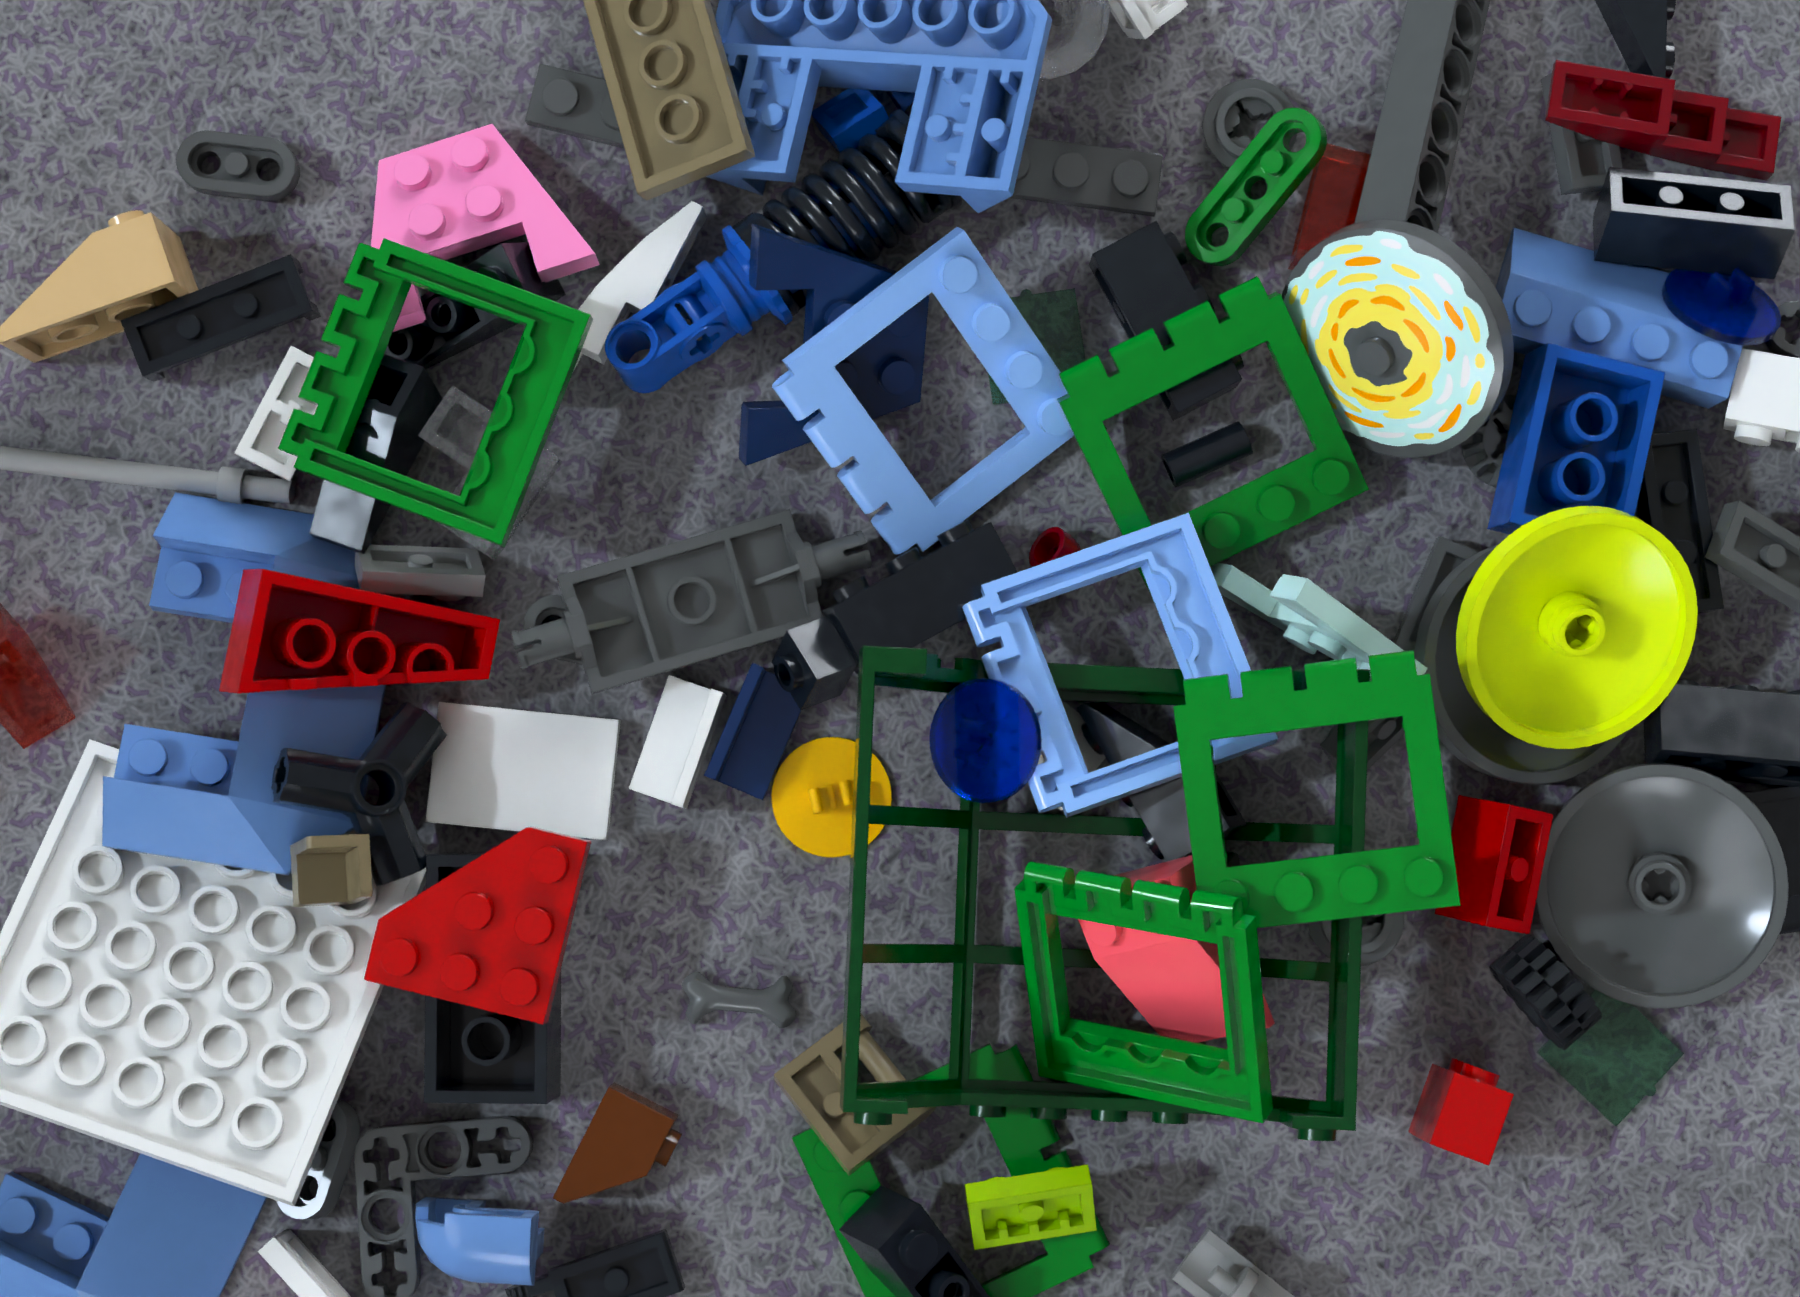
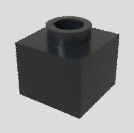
(813, 663)

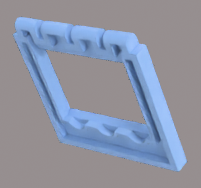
(1002, 344)
(1193, 622)

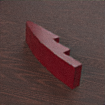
(1660, 121)

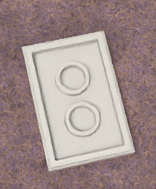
(523, 770)

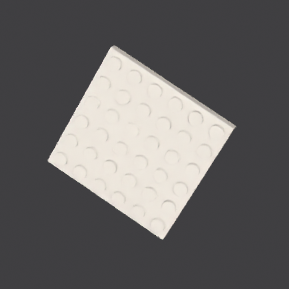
(181, 1000)

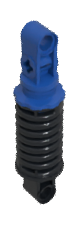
(835, 210)

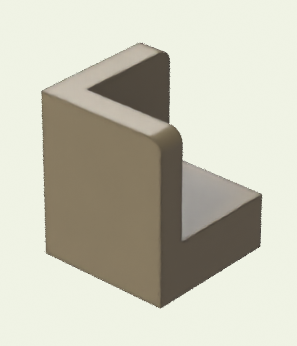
(331, 870)

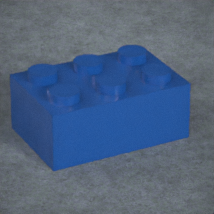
(1575, 436)

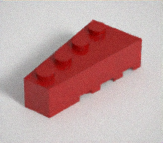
(330, 635)

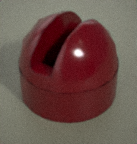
(1052, 545)

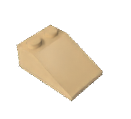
(105, 280)

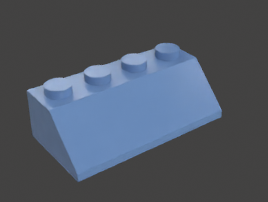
(1611, 311)

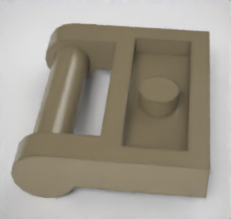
(814, 1085)

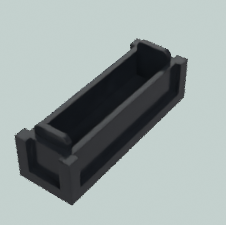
(218, 316)
(1677, 506)

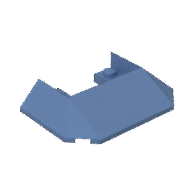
(963, 59)
(212, 794)
(164, 1238)

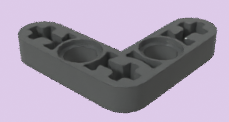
(414, 1165)

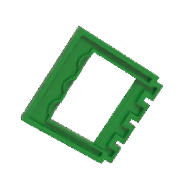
(1198, 344)
(518, 420)
(1329, 884)
(1131, 1061)
(1019, 1143)

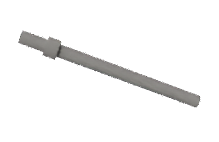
(228, 484)

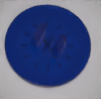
(1722, 306)
(985, 740)

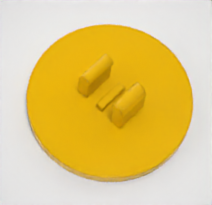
(816, 796)

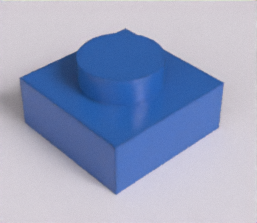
(849, 117)

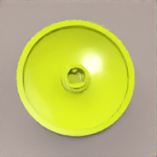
(1576, 627)

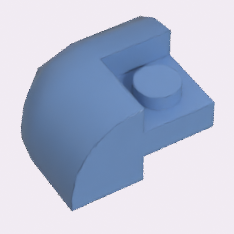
(480, 1241)

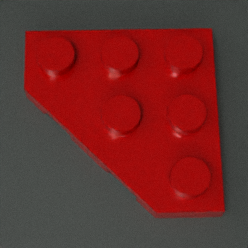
(488, 930)

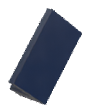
(755, 735)

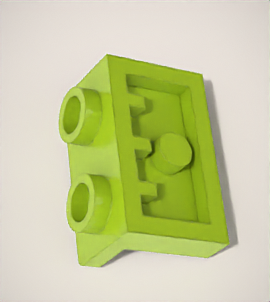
(1031, 1206)

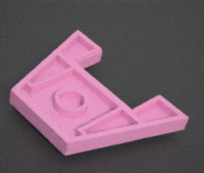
(466, 198)

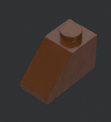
(619, 1144)

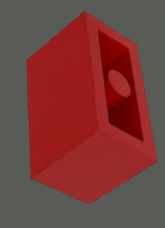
(1497, 863)
(1461, 1110)

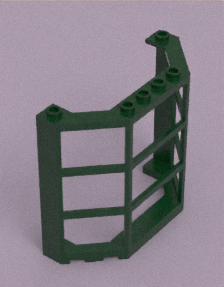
(877, 1101)

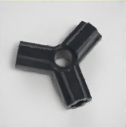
(335, 782)

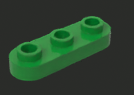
(1231, 200)

